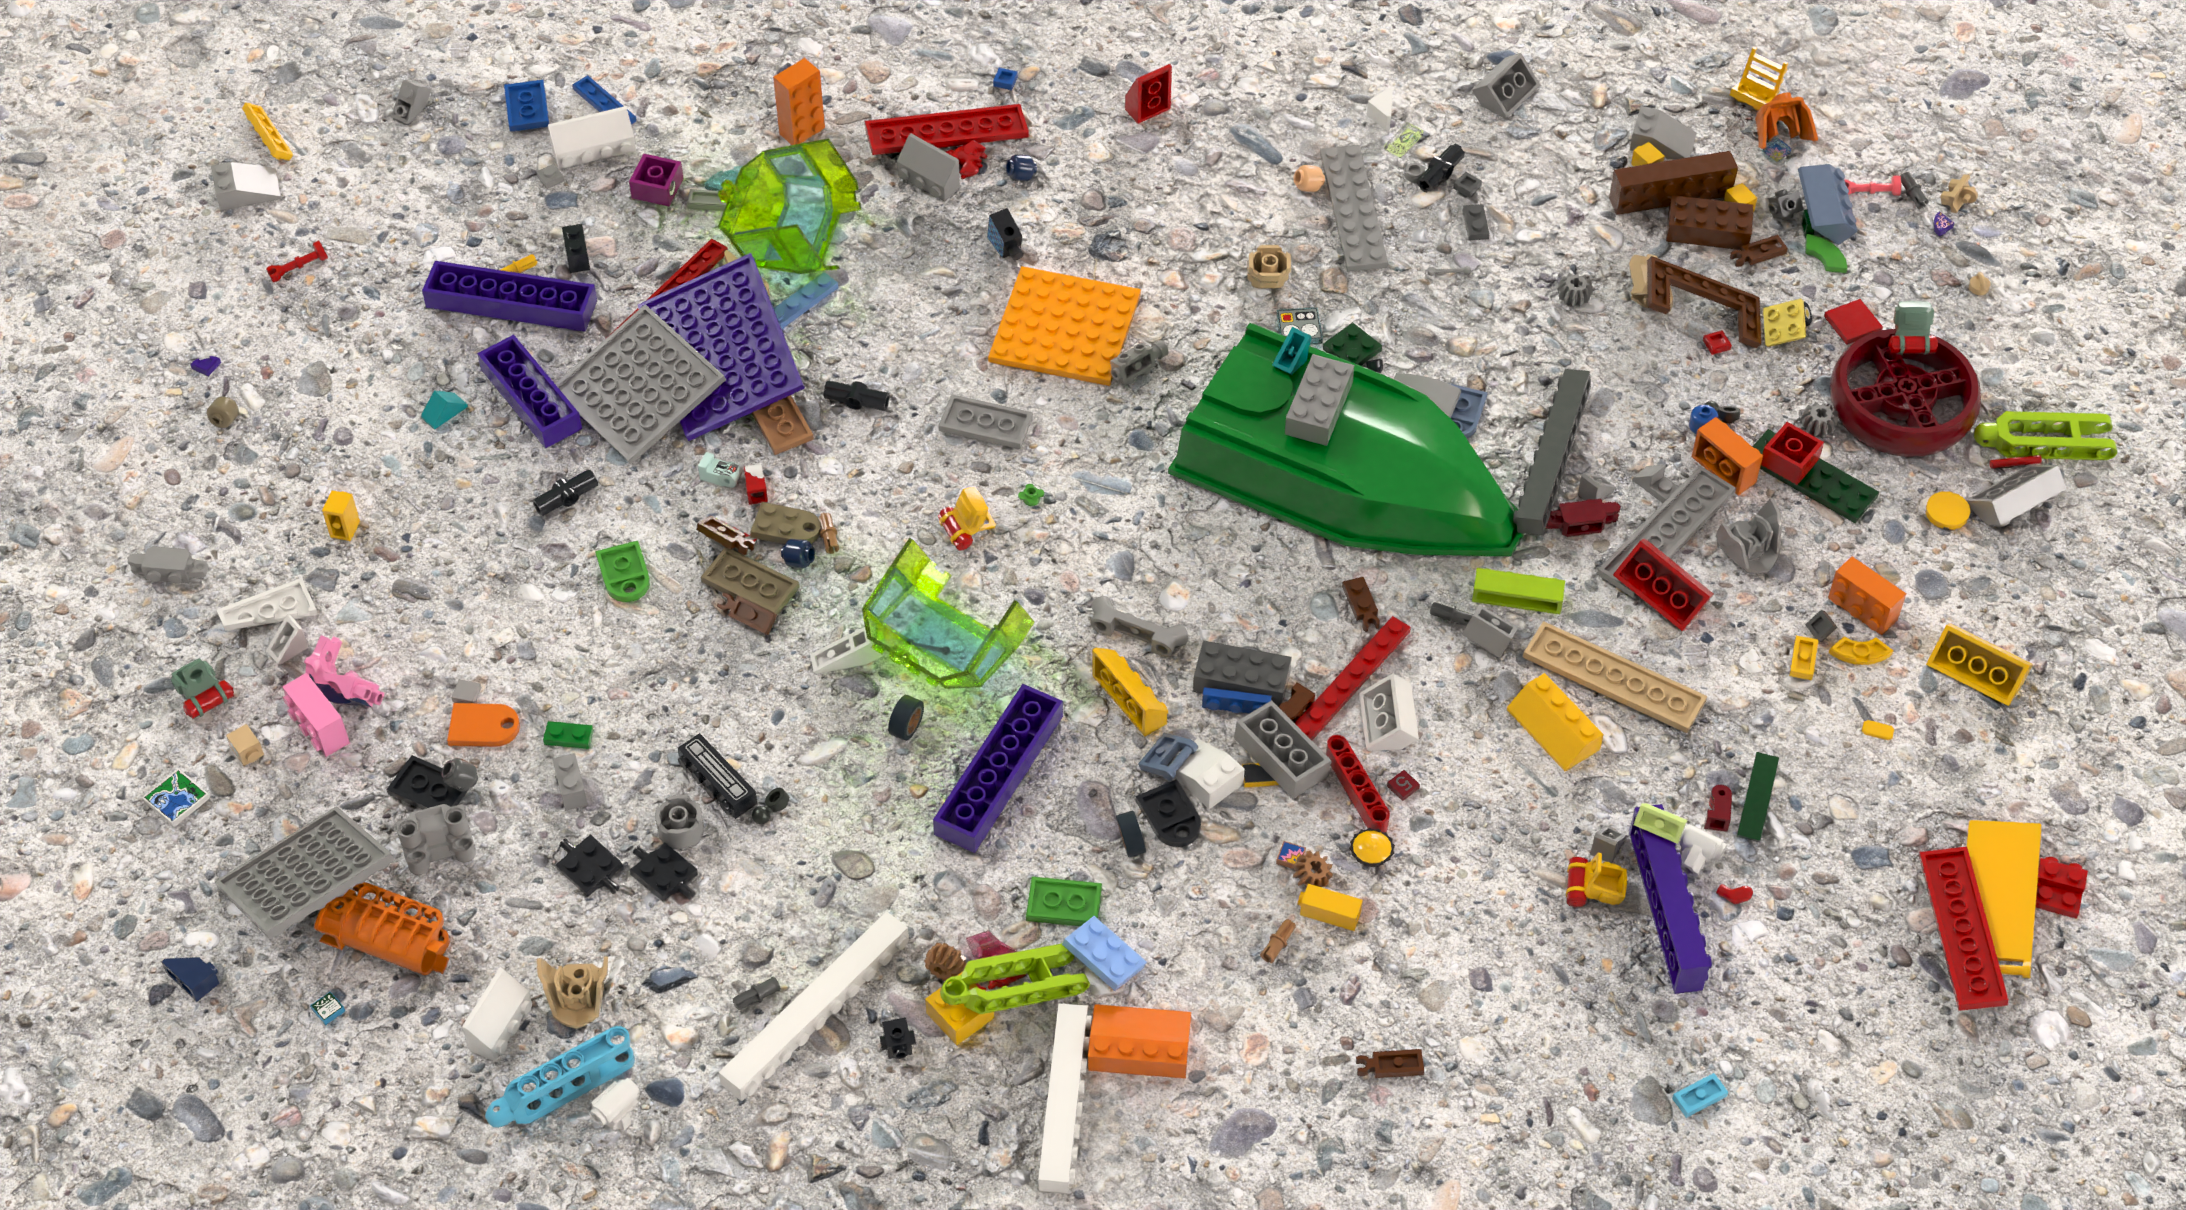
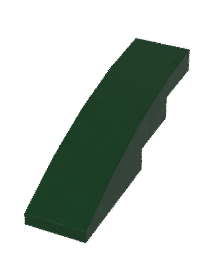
(1758, 797)

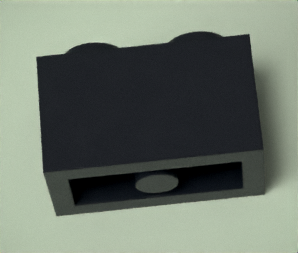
(576, 248)

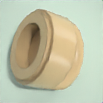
(1979, 284)

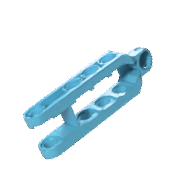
(595, 1066)

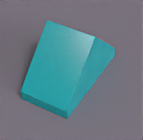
(1293, 351)
(442, 407)

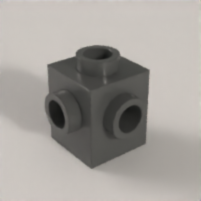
(1785, 204)

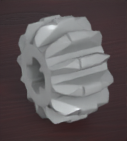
(1575, 289)
(1819, 419)

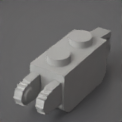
(167, 565)

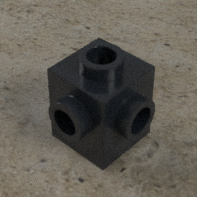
(897, 1038)

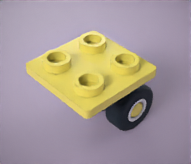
(1786, 322)

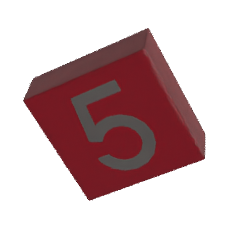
(1403, 785)

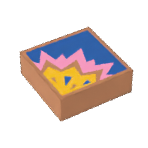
(1289, 853)

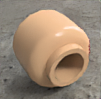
(1309, 178)

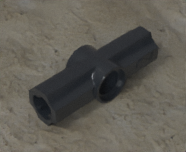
(1440, 168)
(856, 395)
(565, 492)

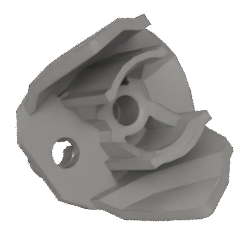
(1755, 542)

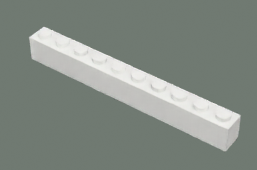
(814, 1006)

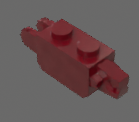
(1583, 517)

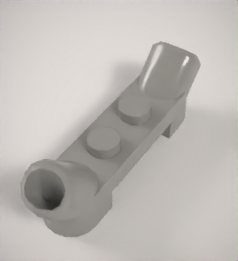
(1162, 639)

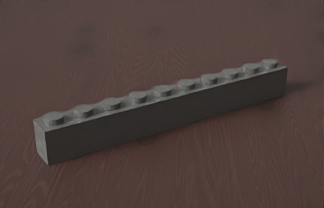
(1553, 452)

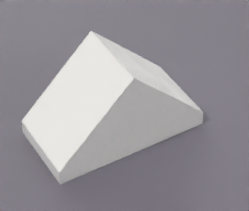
(1380, 108)
(287, 641)

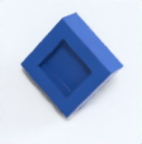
(1005, 78)

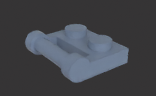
(1163, 751)

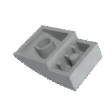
(1440, 392)

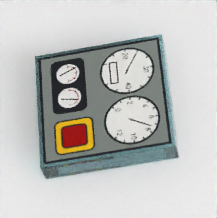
(1303, 319)

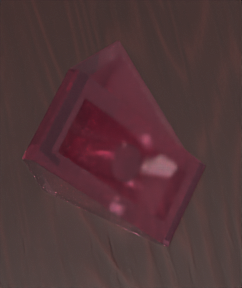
(987, 945)

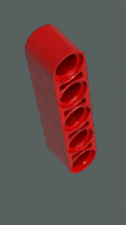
(1354, 775)

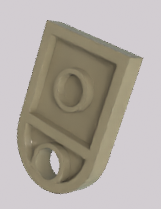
(783, 523)

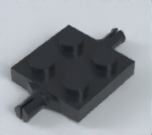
(589, 865)
(664, 872)

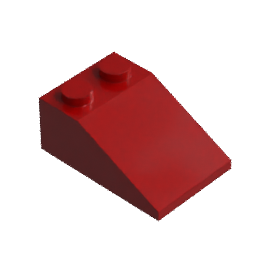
(1150, 94)

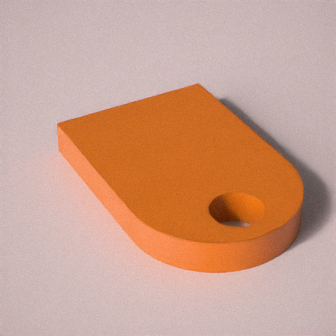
(482, 725)

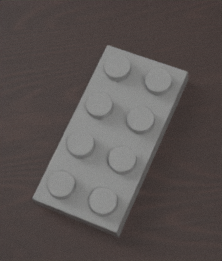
(985, 421)

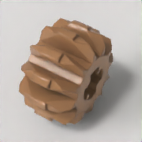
(1312, 861)
(944, 961)

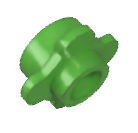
(1028, 499)

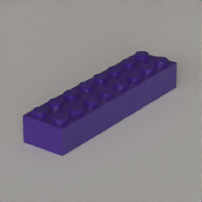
(510, 296)
(998, 768)
(1671, 909)

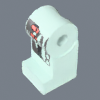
(719, 471)

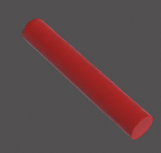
(2017, 461)

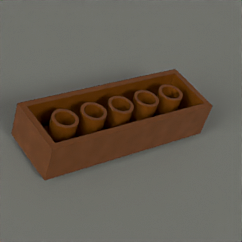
(1654, 183)

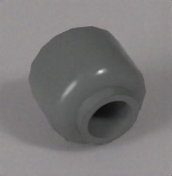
(459, 774)

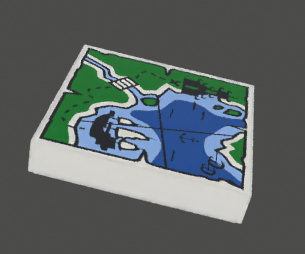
(176, 797)

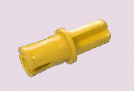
(521, 265)

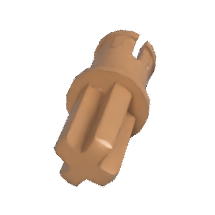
(828, 533)
(1278, 941)

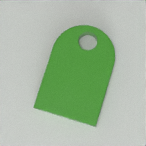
(623, 569)

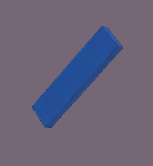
(598, 97)

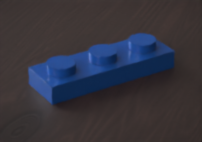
(1232, 700)

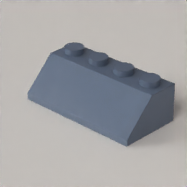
(1828, 202)

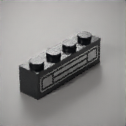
(717, 776)

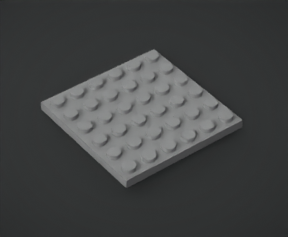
(639, 383)
(304, 872)

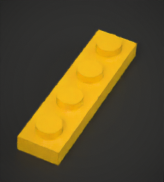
(267, 131)

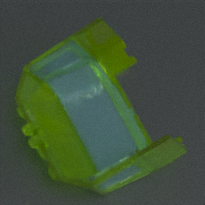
(788, 206)
(931, 635)

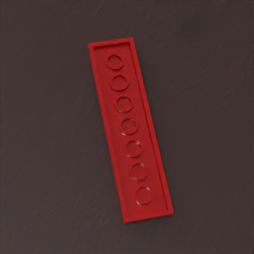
(948, 128)
(1963, 929)

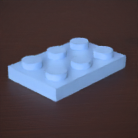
(1104, 953)

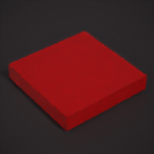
(1853, 321)

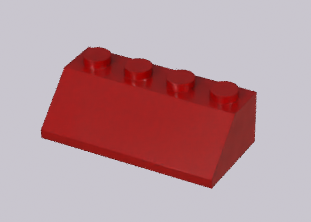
(1663, 584)

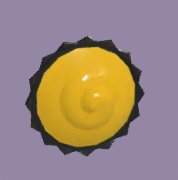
(1372, 847)

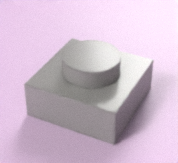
(550, 176)

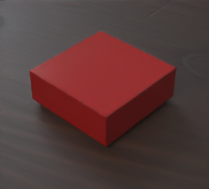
(1717, 342)

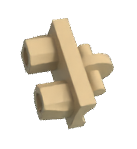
(1959, 193)

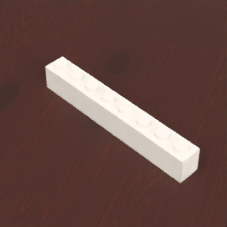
(1063, 1098)

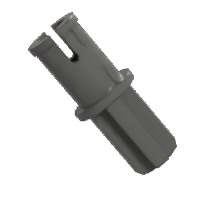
(1913, 190)
(1450, 613)
(756, 993)

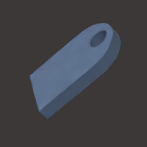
(1469, 409)

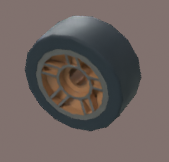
(906, 717)
(1131, 833)

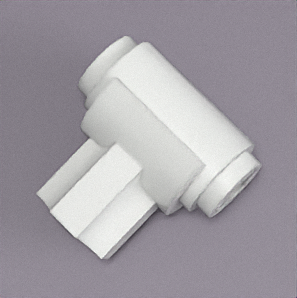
(1698, 848)
(615, 1104)

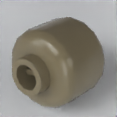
(222, 412)

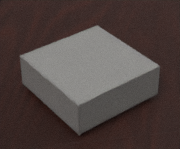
(466, 692)

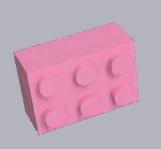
(315, 715)

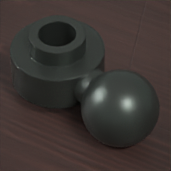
(1727, 413)
(774, 801)

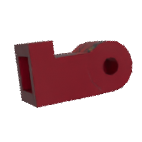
(1720, 803)

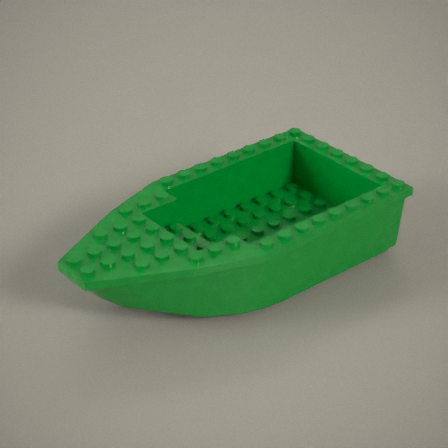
(1385, 482)

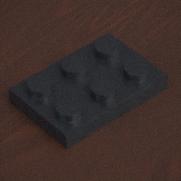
(423, 785)

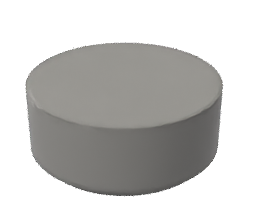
(1413, 171)

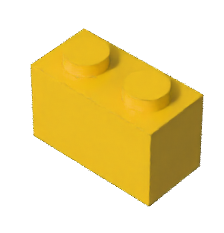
(341, 515)

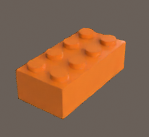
(799, 102)

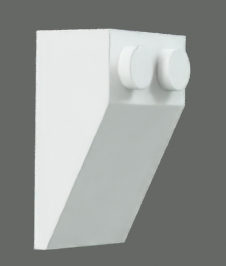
(1210, 774)

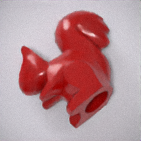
(969, 158)

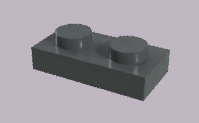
(1475, 222)

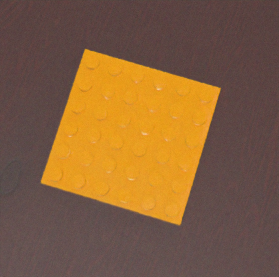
(1064, 325)

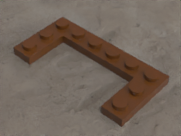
(1663, 274)

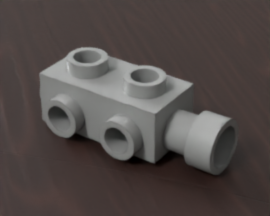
(1137, 361)

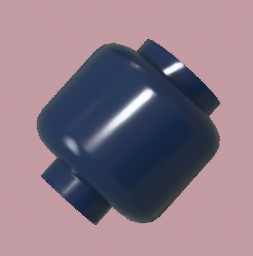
(1021, 167)
(798, 553)

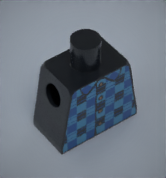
(1005, 234)

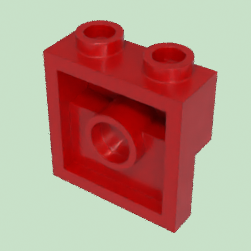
(2060, 887)

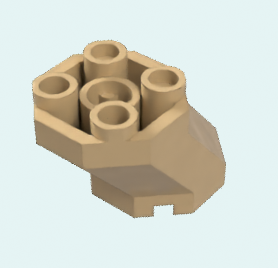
(1268, 267)
(1638, 274)

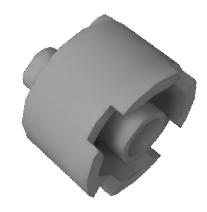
(679, 821)

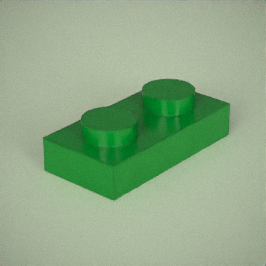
(568, 735)

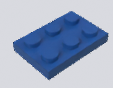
(526, 105)

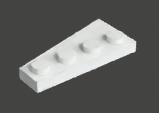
(269, 607)

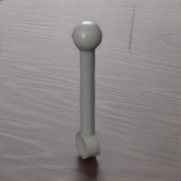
(1432, 271)

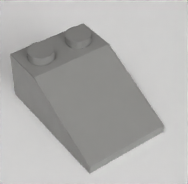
(1663, 132)
(244, 184)

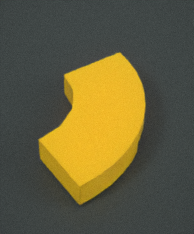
(1860, 652)

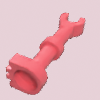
(1872, 187)

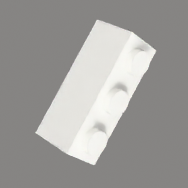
(1389, 714)
(496, 1016)

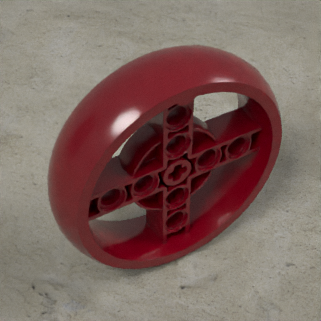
(1905, 395)

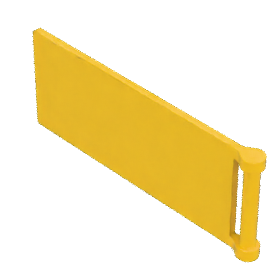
(2007, 878)

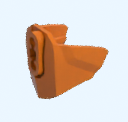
(1792, 112)

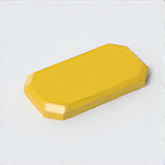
(1878, 730)

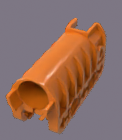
(385, 930)

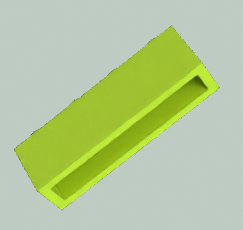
(1518, 591)

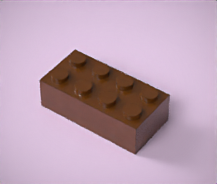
(1709, 222)

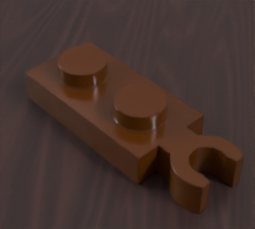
(1759, 251)
(725, 534)
(1361, 602)
(749, 613)
(1392, 1063)

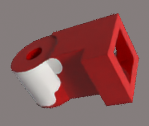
(755, 483)

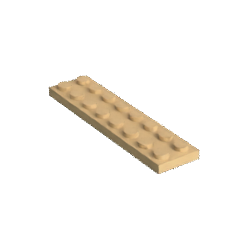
(1615, 677)

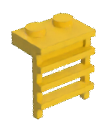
(1753, 90)

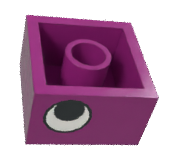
(656, 180)

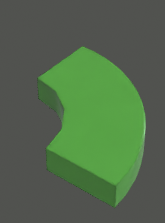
(1826, 252)

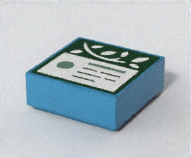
(327, 1008)

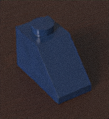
(192, 975)

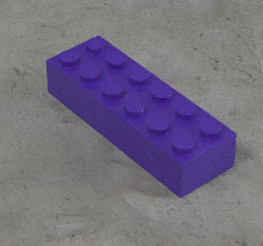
(529, 391)

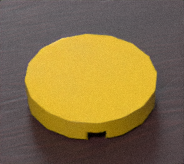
(1947, 510)

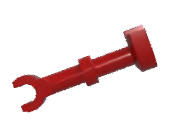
(278, 271)

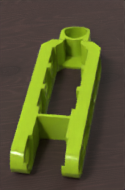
(2073, 424)
(1032, 962)

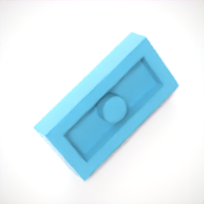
(1700, 1095)

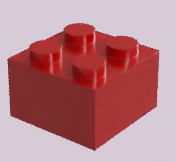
(1792, 453)

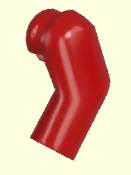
(1735, 895)

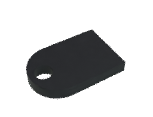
(1169, 812)

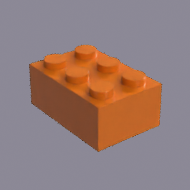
(1727, 455)
(1866, 595)

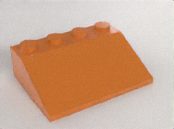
(1139, 1041)

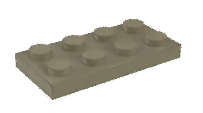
(750, 580)

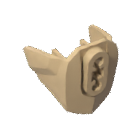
(562, 988)

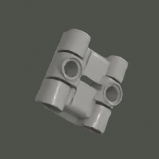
(435, 835)

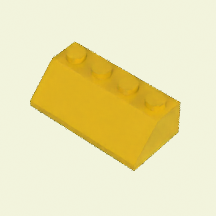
(1979, 664)
(1128, 691)
(1555, 722)

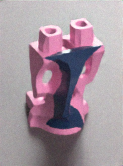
(339, 689)

